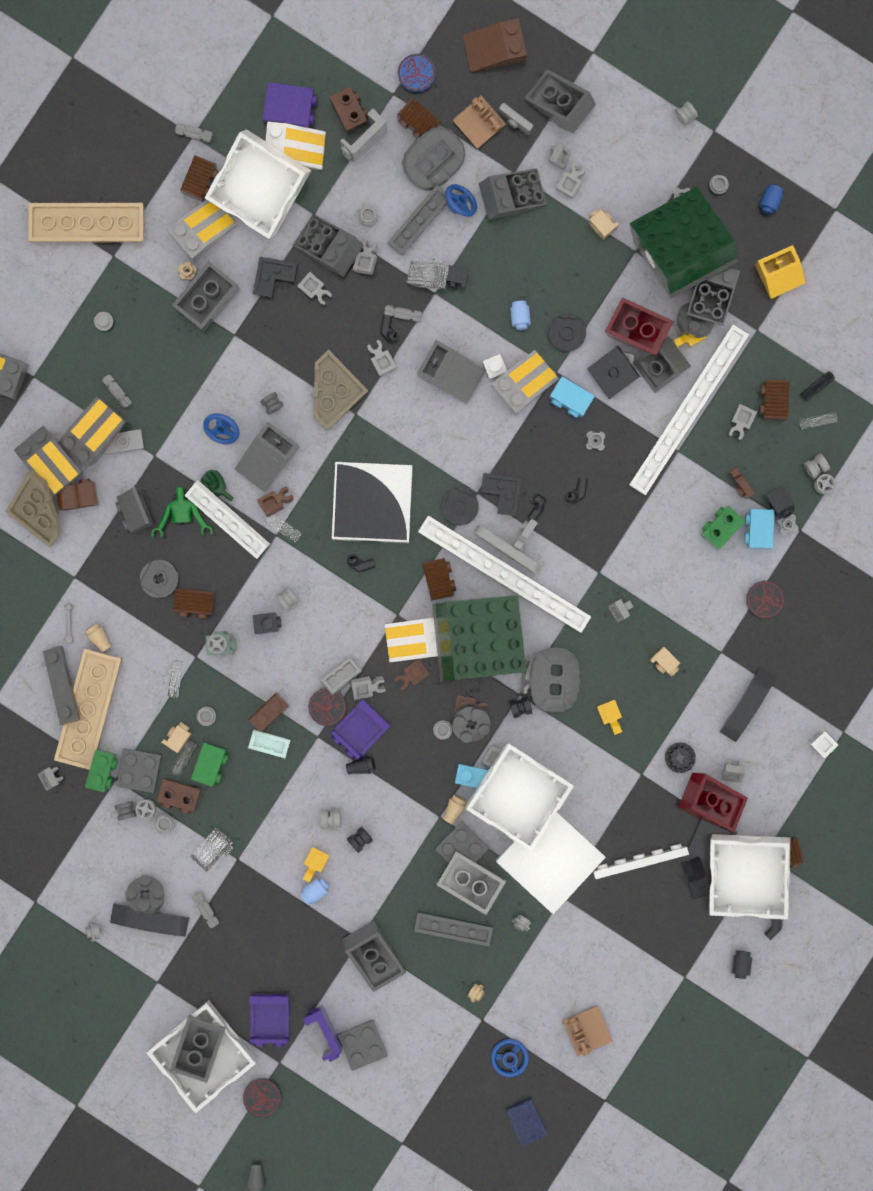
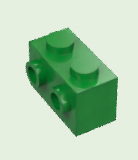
(722, 527)
(209, 764)
(101, 770)

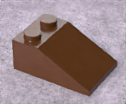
(495, 46)

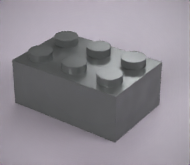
(206, 296)

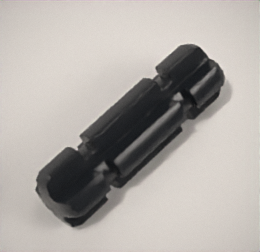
(818, 385)

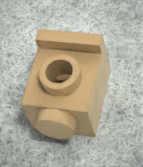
(602, 223)
(665, 662)
(177, 737)

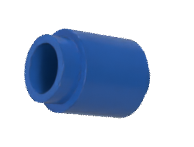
(771, 199)

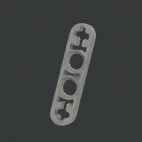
(507, 549)

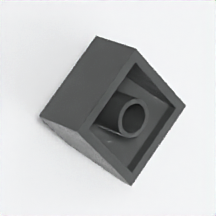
(664, 367)
(134, 510)

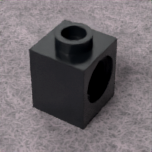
(780, 502)
(258, 623)

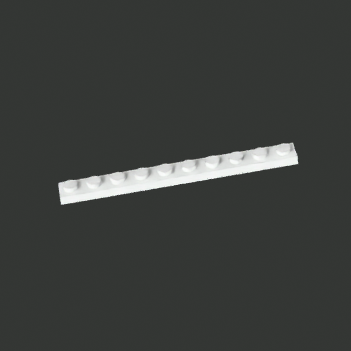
(689, 410)
(504, 574)

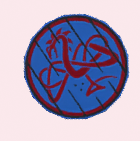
(416, 73)

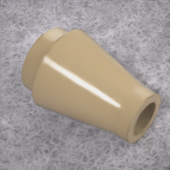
(97, 637)
(455, 808)

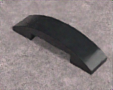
(748, 704)
(155, 922)

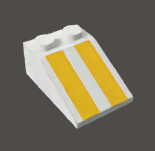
(298, 142)
(411, 640)

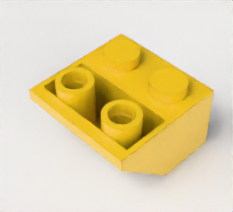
(781, 272)

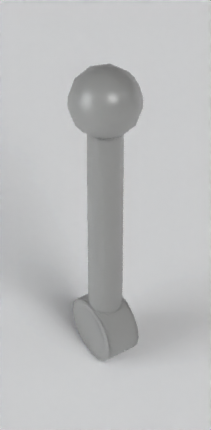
(69, 638)

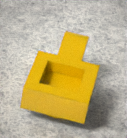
(689, 339)
(609, 714)
(315, 861)

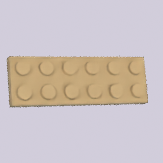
(86, 222)
(93, 697)

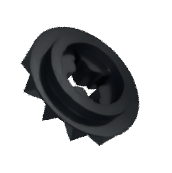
(675, 765)

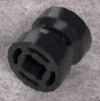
(524, 704)
(359, 840)

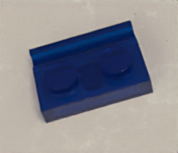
(526, 1122)

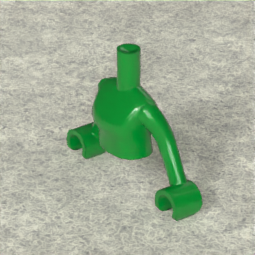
(181, 512)

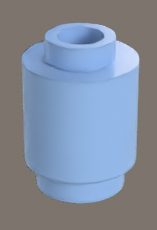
(520, 315)
(314, 891)

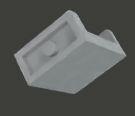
(367, 140)

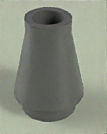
(255, 1179)

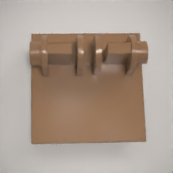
(479, 122)
(587, 1031)

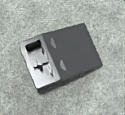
(512, 193)
(328, 245)
(713, 297)
(451, 371)
(266, 456)

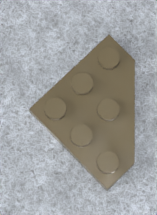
(334, 390)
(35, 509)

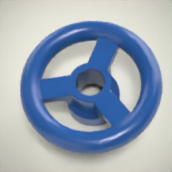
(457, 203)
(223, 426)
(515, 1071)

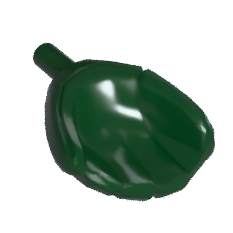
(215, 483)

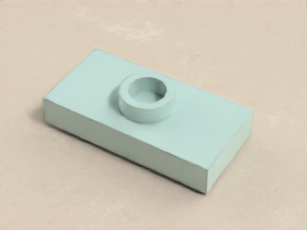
(269, 744)

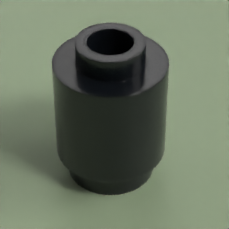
(741, 964)

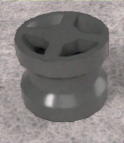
(271, 403)
(125, 810)

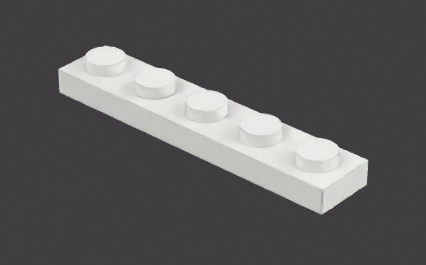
(227, 519)
(640, 861)

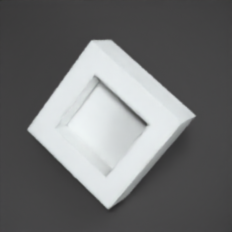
(494, 366)
(824, 744)

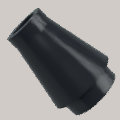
(363, 765)

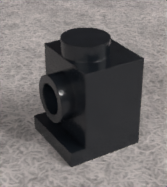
(457, 277)

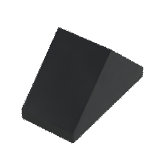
(696, 877)

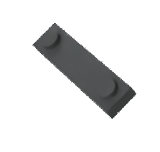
(418, 220)
(61, 685)
(453, 929)

